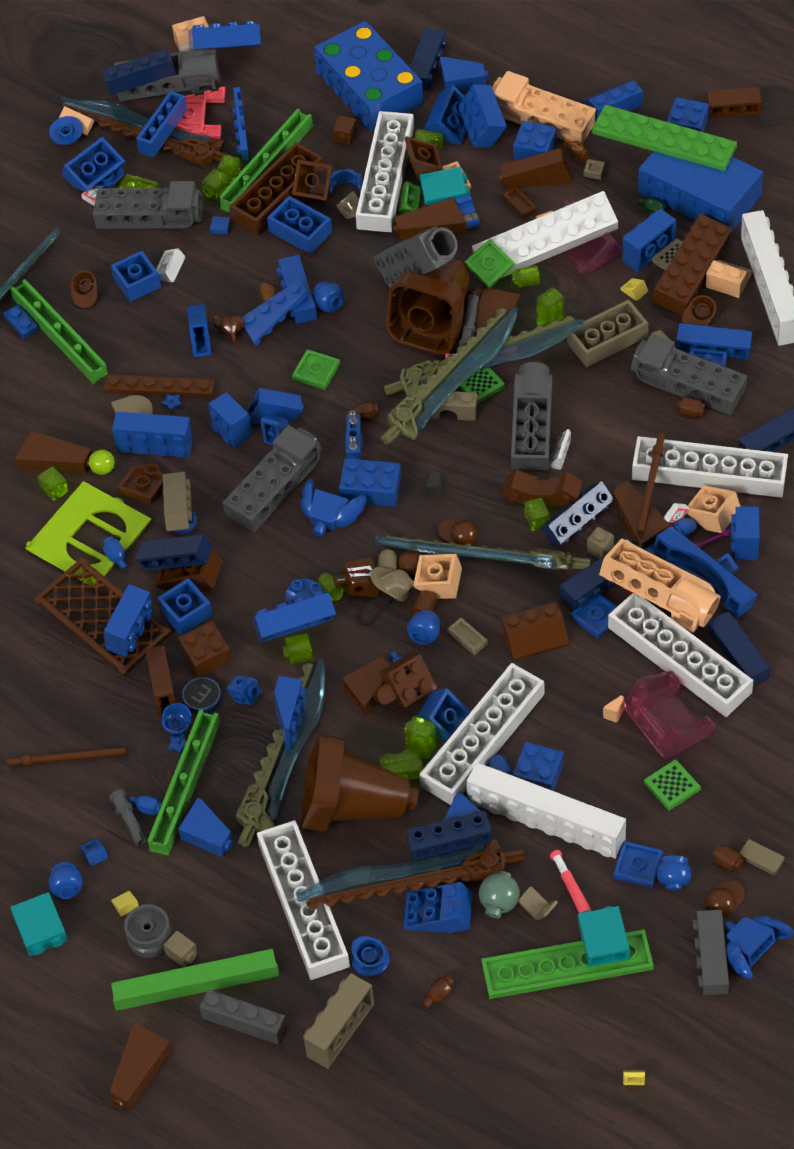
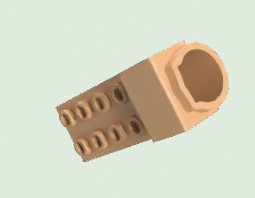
(527, 103)
(666, 585)

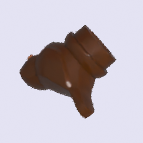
(229, 325)

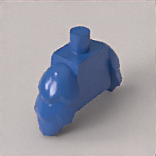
(329, 510)
(751, 940)

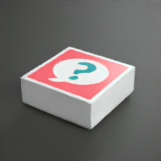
(90, 196)
(676, 512)

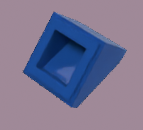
(94, 852)

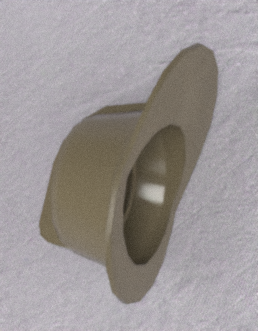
(394, 583)

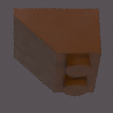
(423, 156)
(312, 179)

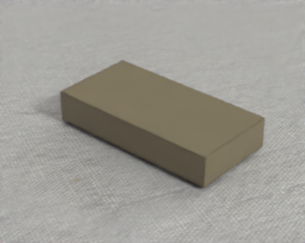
(467, 636)
(762, 857)

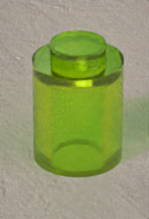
(526, 276)

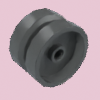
(147, 930)

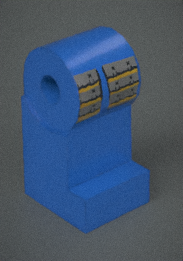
(468, 211)

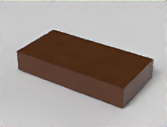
(519, 202)

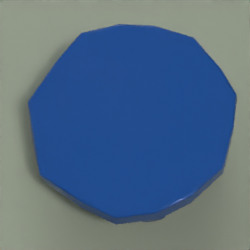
(369, 956)

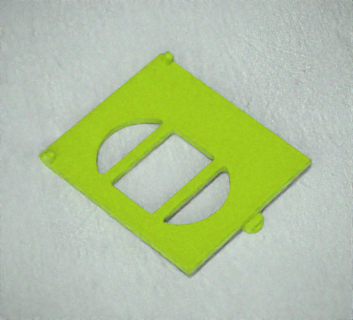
(84, 502)

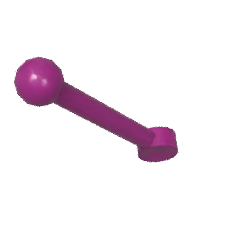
(726, 533)

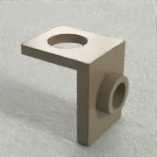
(348, 205)
(535, 904)

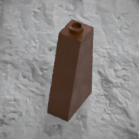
(537, 170)
(443, 214)
(44, 451)
(628, 504)
(160, 678)
(138, 1065)

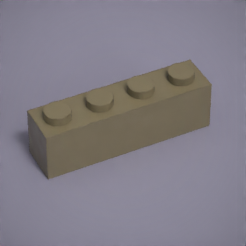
(177, 501)

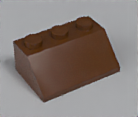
(534, 631)

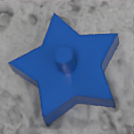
(172, 402)
(178, 743)

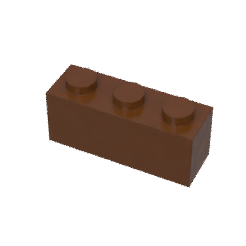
(734, 102)

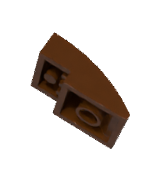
(491, 301)

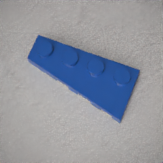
(240, 125)

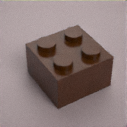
(205, 649)

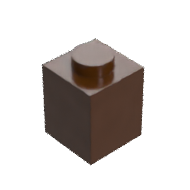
(344, 130)

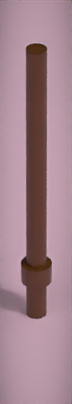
(657, 452)
(28, 760)

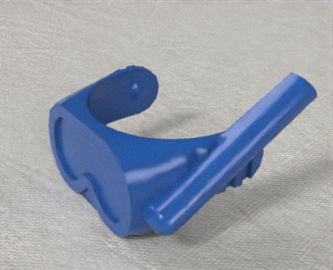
(345, 176)

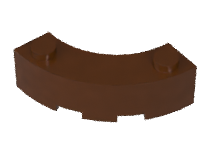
(554, 492)

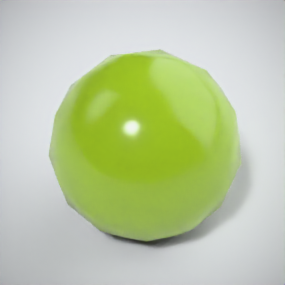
(101, 462)

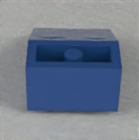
(289, 703)
(439, 909)

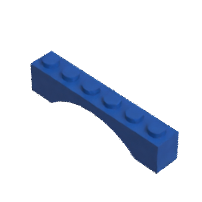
(677, 548)

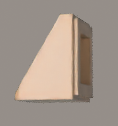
(614, 709)

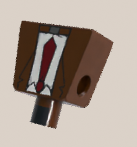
(357, 578)

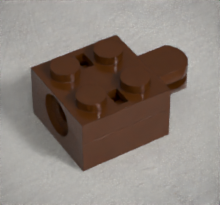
(404, 681)

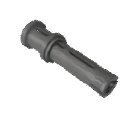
(469, 328)
(124, 810)

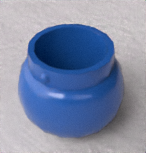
(328, 296)
(424, 627)
(674, 872)
(65, 880)

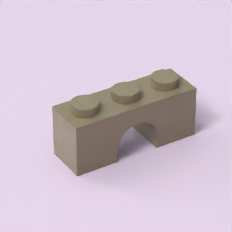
(462, 403)

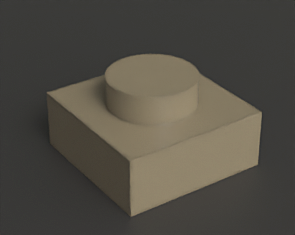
(594, 169)

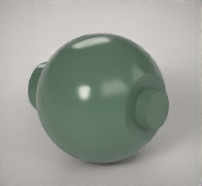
(499, 894)

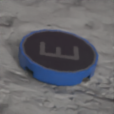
(201, 694)

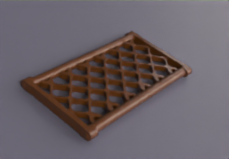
(74, 626)

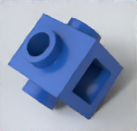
(244, 689)

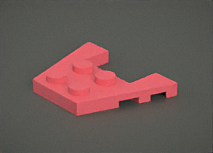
(194, 118)

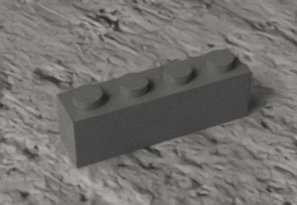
(711, 952)
(243, 1016)

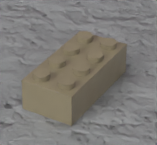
(608, 333)
(338, 1020)

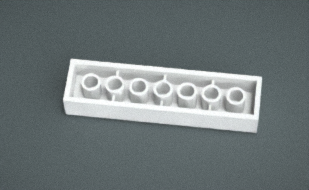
(384, 172)
(556, 232)
(769, 274)
(713, 466)
(679, 651)
(482, 732)
(546, 810)
(292, 874)

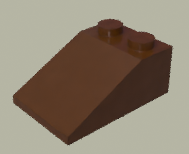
(202, 576)

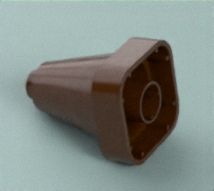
(429, 307)
(350, 788)

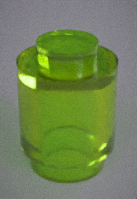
(327, 585)

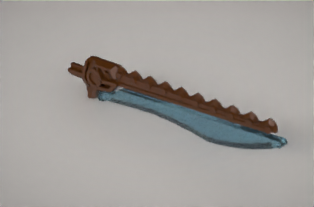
(188, 146)
(364, 881)

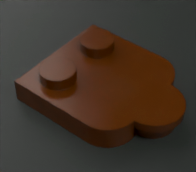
(142, 482)

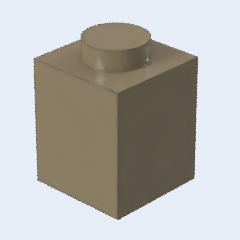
(600, 543)
(180, 949)

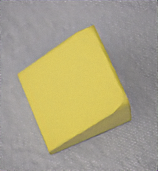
(635, 288)
(125, 903)
(633, 1077)

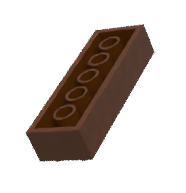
(269, 190)
(690, 264)

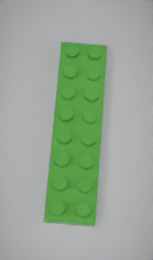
(664, 137)
(559, 967)

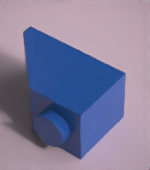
(272, 427)

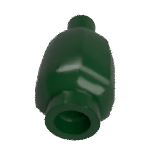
(652, 205)

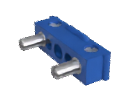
(353, 436)

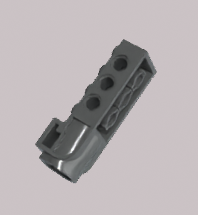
(194, 71)
(148, 207)
(417, 254)
(687, 375)
(532, 417)
(274, 478)

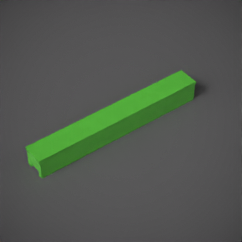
(290, 132)
(59, 332)
(183, 783)
(194, 979)

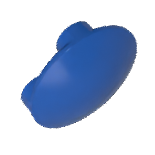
(301, 588)

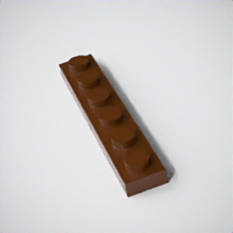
(159, 386)

